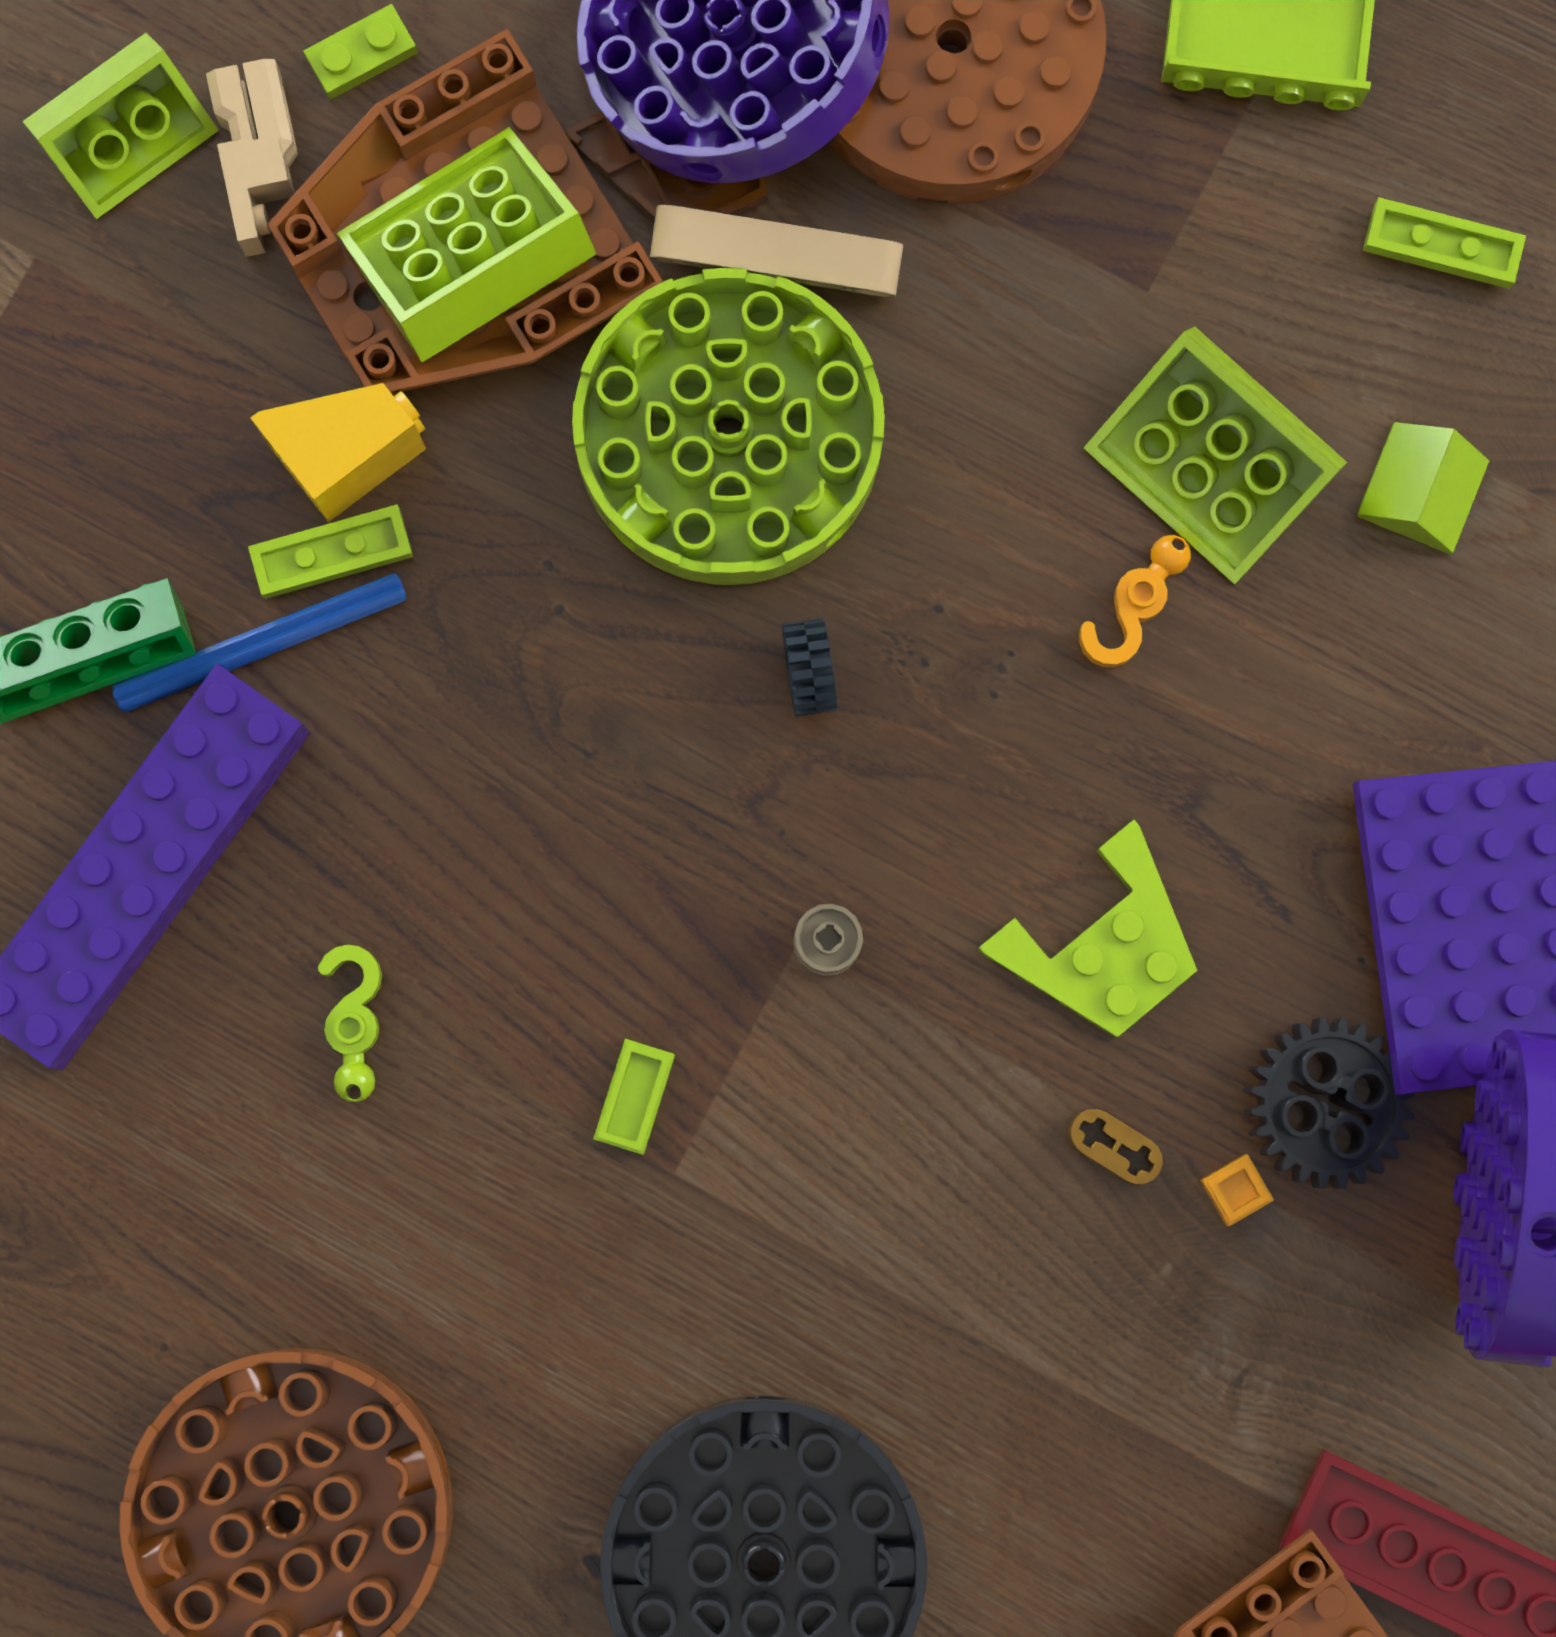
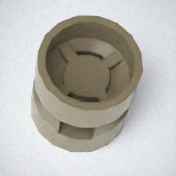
(827, 940)

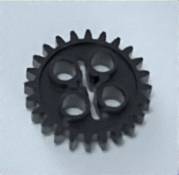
(1313, 1146)

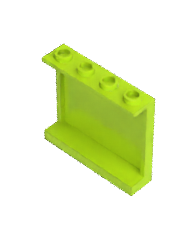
(1272, 49)

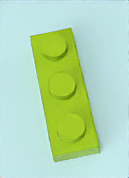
(1444, 243)
(330, 551)

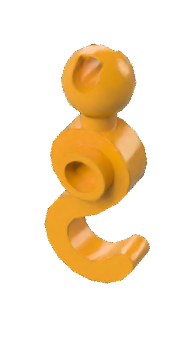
(1137, 599)

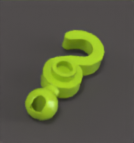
(351, 1025)

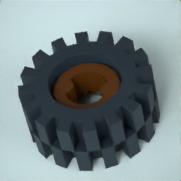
(809, 667)

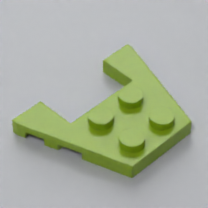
(1121, 960)

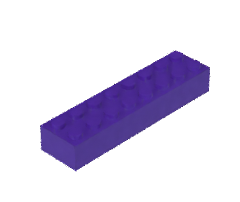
(141, 865)

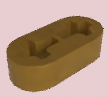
(1122, 1136)

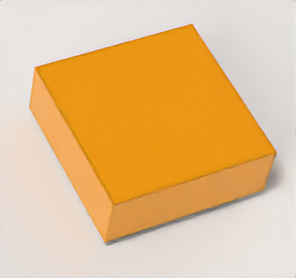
(1237, 1190)

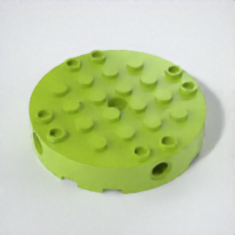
(742, 500)

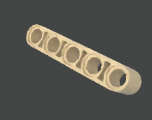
(776, 249)

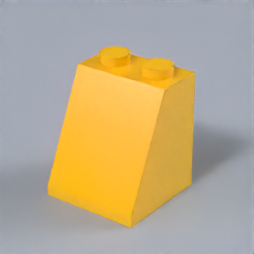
(343, 442)

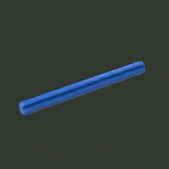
(260, 642)

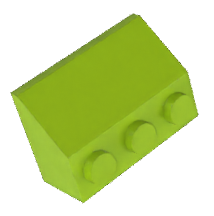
(121, 125)

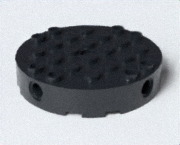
(755, 1480)

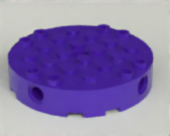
(730, 82)
(1510, 1206)

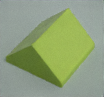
(1424, 484)

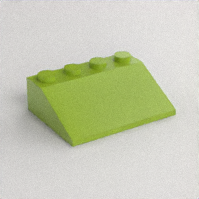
(467, 243)
(1214, 454)

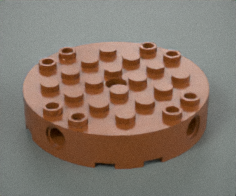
(982, 116)
(296, 1431)

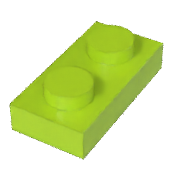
(360, 51)

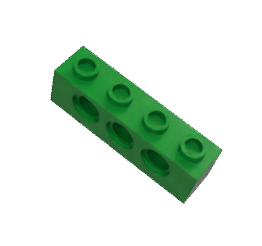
(92, 648)

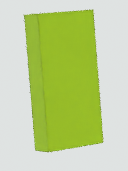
(634, 1096)

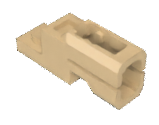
(253, 167)

